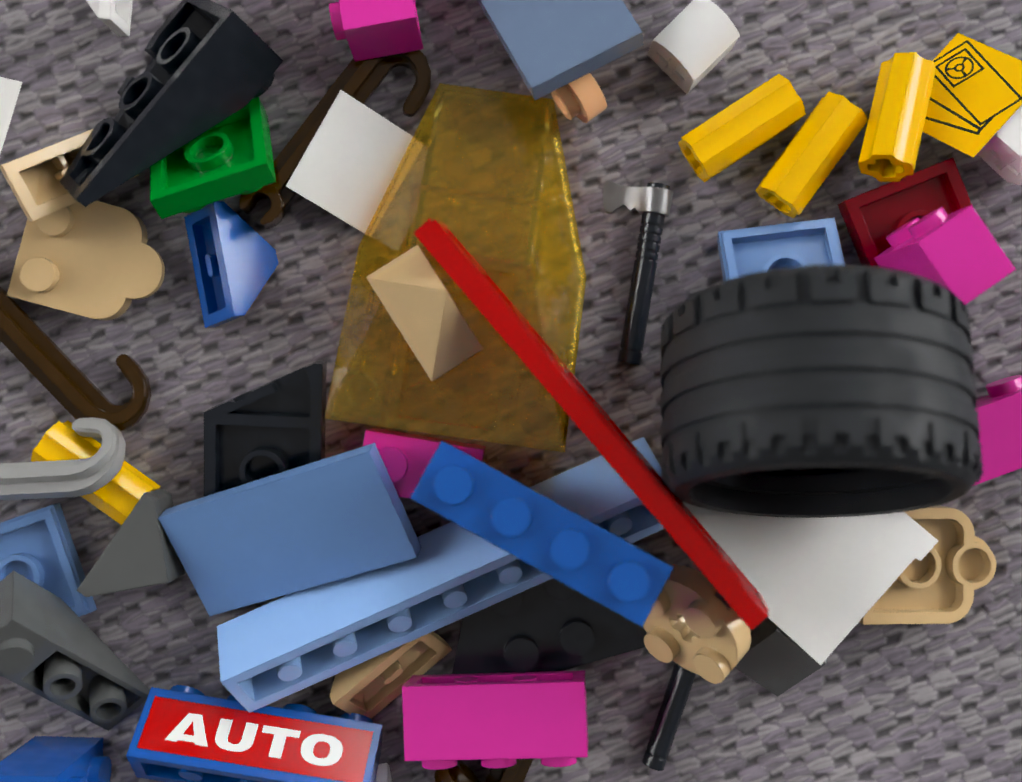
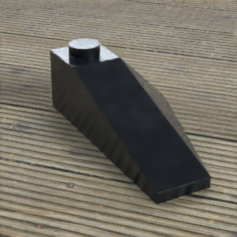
(199, 75)

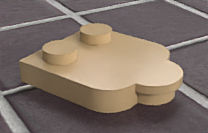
(86, 261)
(944, 581)

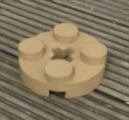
(695, 627)

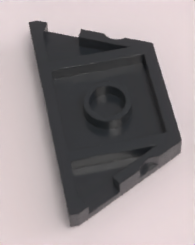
(266, 430)
(543, 632)

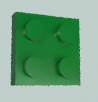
(215, 165)

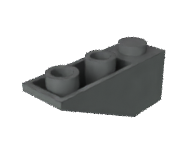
(61, 657)

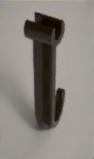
(360, 82)
(63, 377)

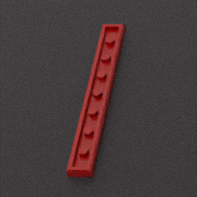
(593, 422)

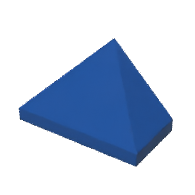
(227, 261)

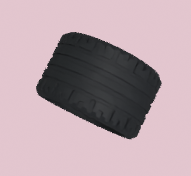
(819, 394)

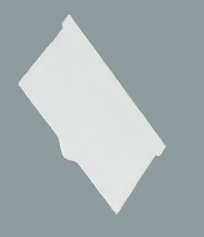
(818, 571)

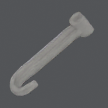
(67, 477)

